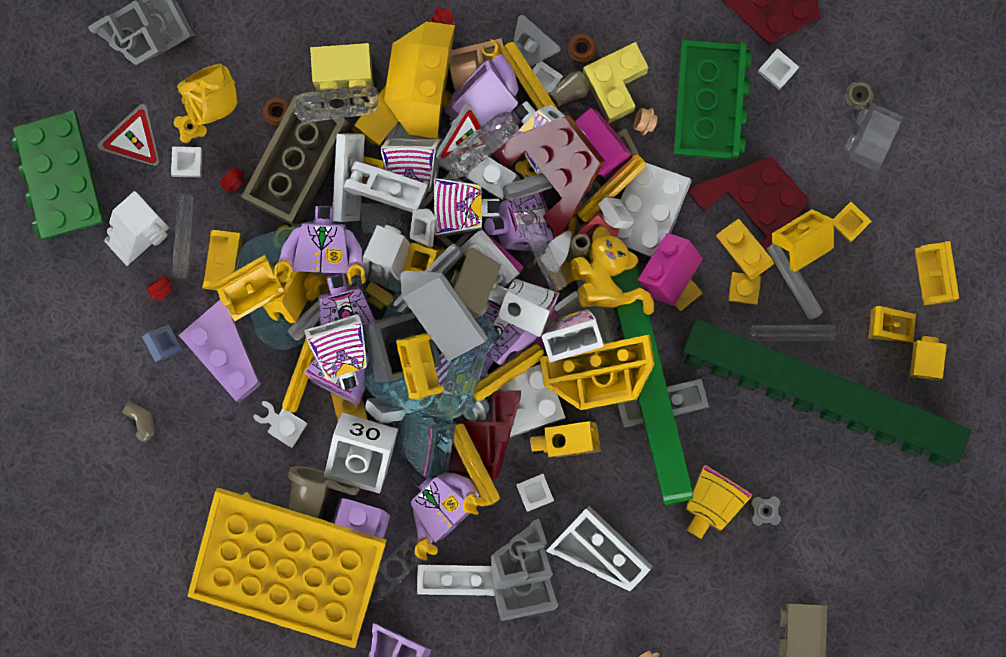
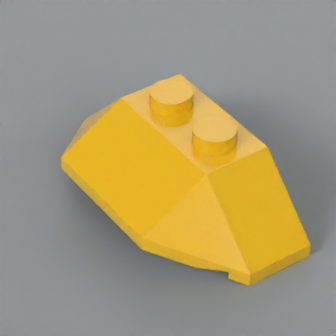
(419, 78)
(601, 375)

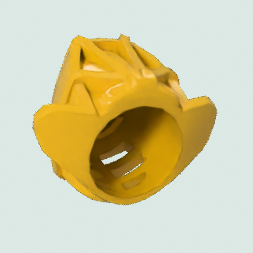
(209, 94)

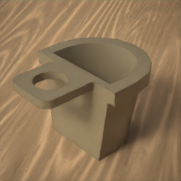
(312, 491)

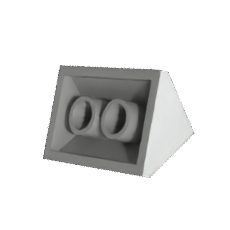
(441, 312)

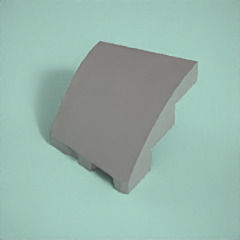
(144, 28)
(523, 575)

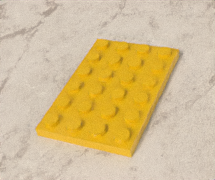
(286, 567)

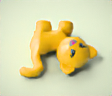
(607, 259)

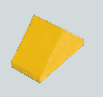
(891, 325)

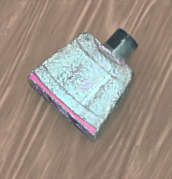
(426, 442)

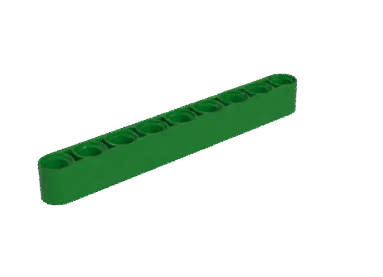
(655, 402)

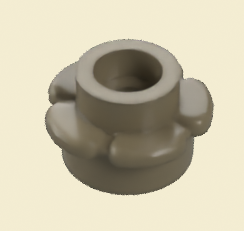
(864, 89)

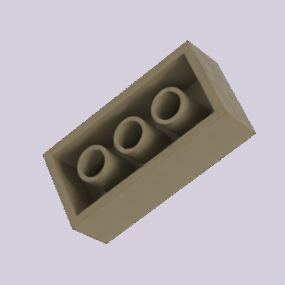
(294, 166)

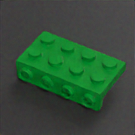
(711, 100)
(57, 175)

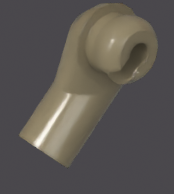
(144, 421)

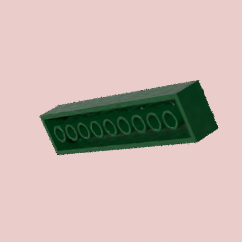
(826, 393)

